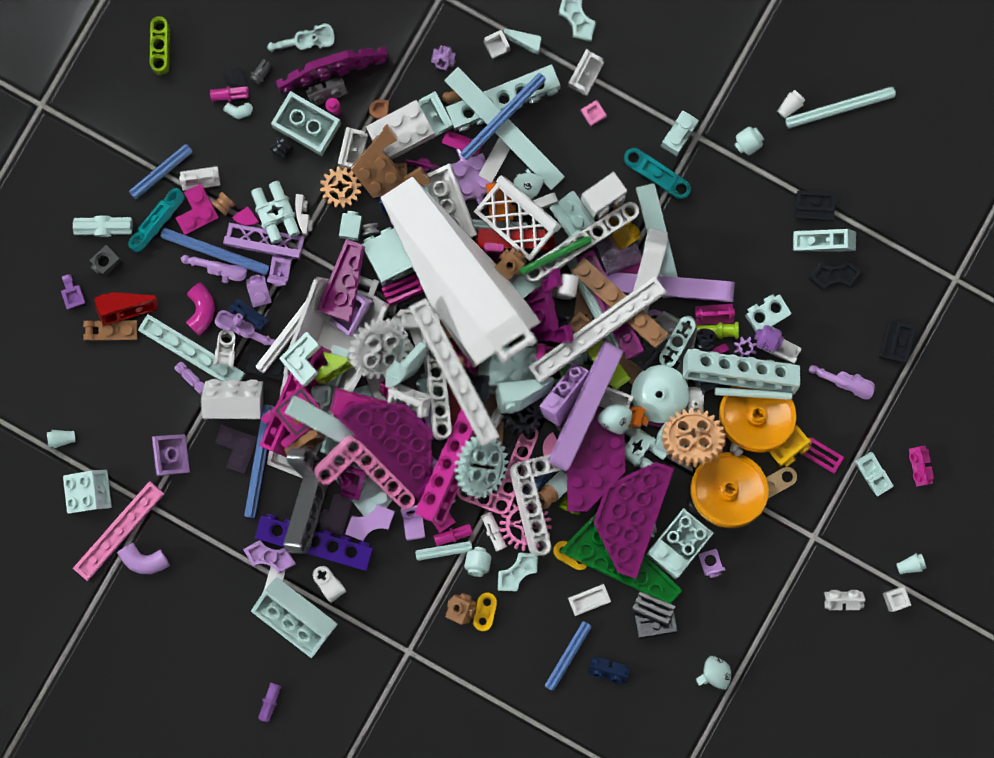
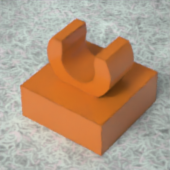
(637, 417)

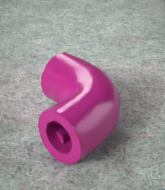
(204, 308)

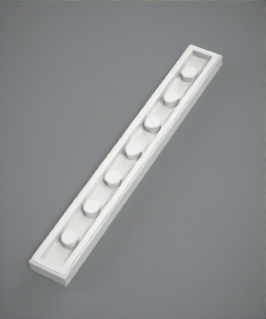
(598, 329)
(454, 372)

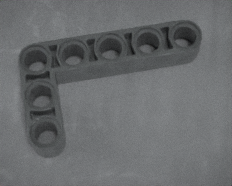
(308, 501)

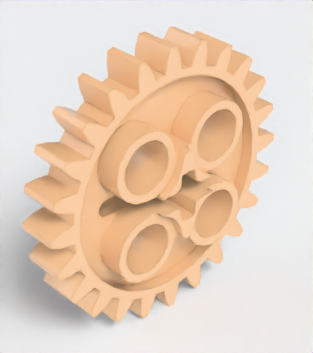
(694, 452)

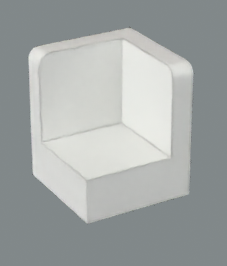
(496, 44)
(896, 599)

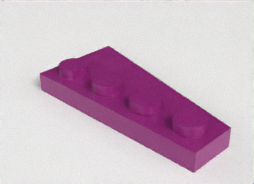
(342, 286)

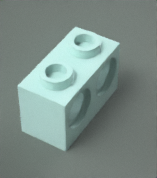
(770, 317)

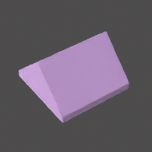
(361, 307)
(170, 454)

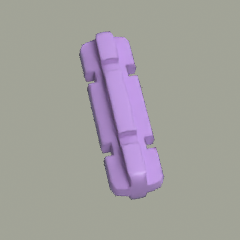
(190, 377)

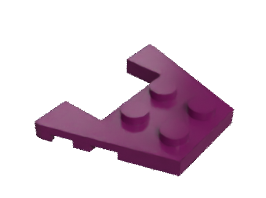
(543, 307)

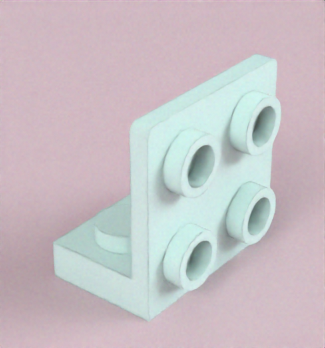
(87, 491)

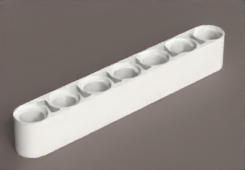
(602, 224)
(442, 401)

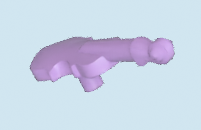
(227, 271)
(234, 323)
(856, 384)

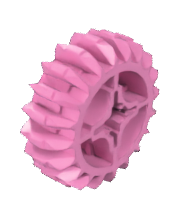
(523, 541)

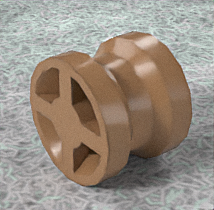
(223, 203)
(547, 496)

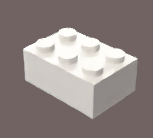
(409, 126)
(603, 196)
(232, 399)

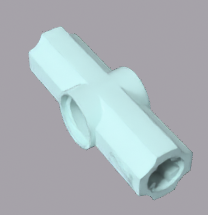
(102, 226)

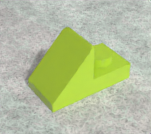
(336, 367)

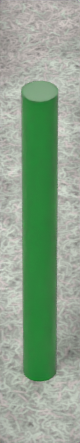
(555, 255)

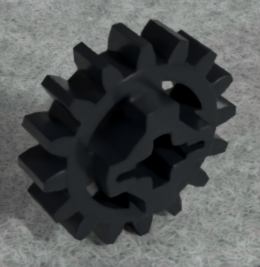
(517, 420)

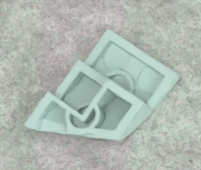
(407, 368)

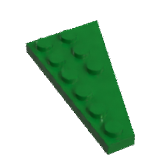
(590, 550)

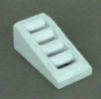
(528, 41)

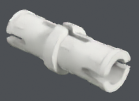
(493, 531)

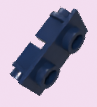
(249, 315)
(617, 674)

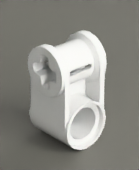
(225, 351)
(330, 586)

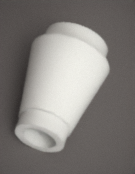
(791, 104)

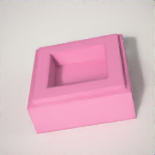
(593, 113)

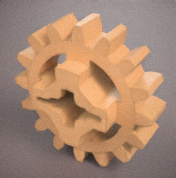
(349, 186)

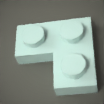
(297, 358)

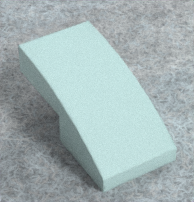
(874, 474)

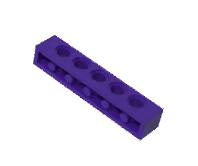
(360, 561)

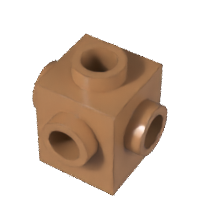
(511, 262)
(461, 608)

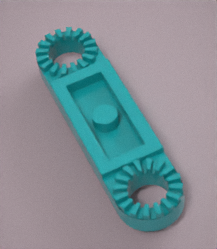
(657, 173)
(156, 220)

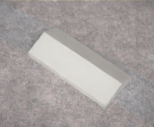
(449, 196)

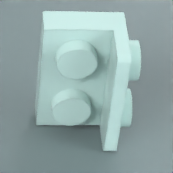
(572, 214)

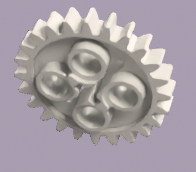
(378, 348)

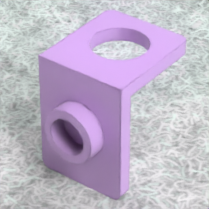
(413, 524)
(714, 570)

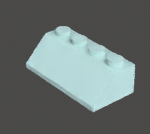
(293, 617)

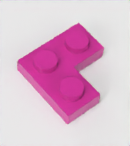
(201, 212)

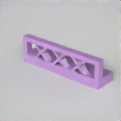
(260, 246)

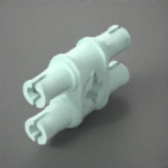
(282, 206)
(647, 444)

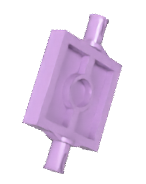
(468, 177)

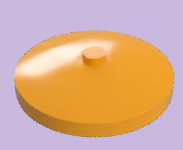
(757, 422)
(729, 490)

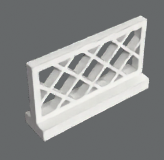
(528, 205)

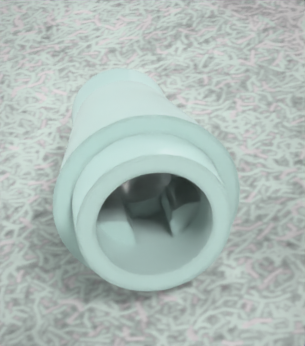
(59, 438)
(912, 564)

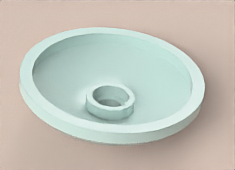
(662, 379)

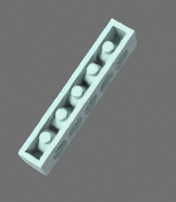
(507, 89)
(733, 376)

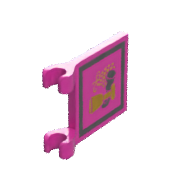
(294, 426)

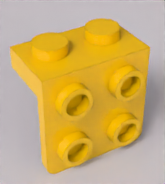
(795, 444)

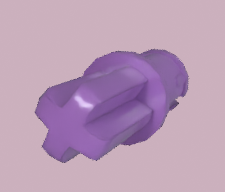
(269, 702)

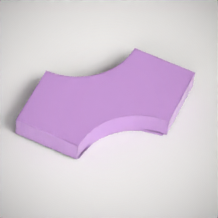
(361, 526)
(261, 554)

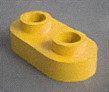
(571, 562)
(485, 611)

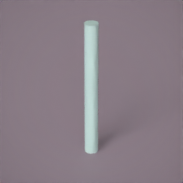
(753, 393)

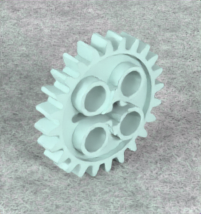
(478, 480)

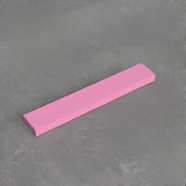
(118, 531)

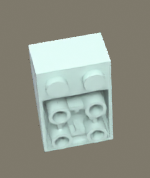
(679, 544)

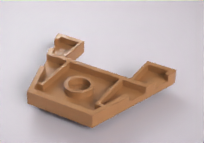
(378, 171)

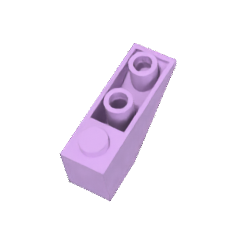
(564, 394)

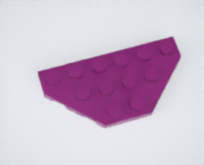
(324, 68)
(395, 439)
(594, 466)
(629, 515)

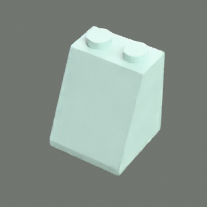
(387, 256)

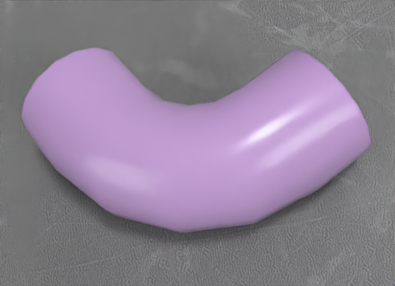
(143, 563)

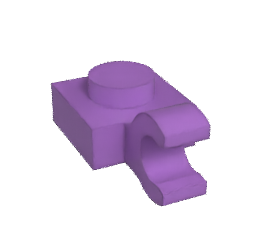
(72, 294)

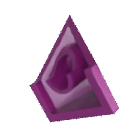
(351, 482)

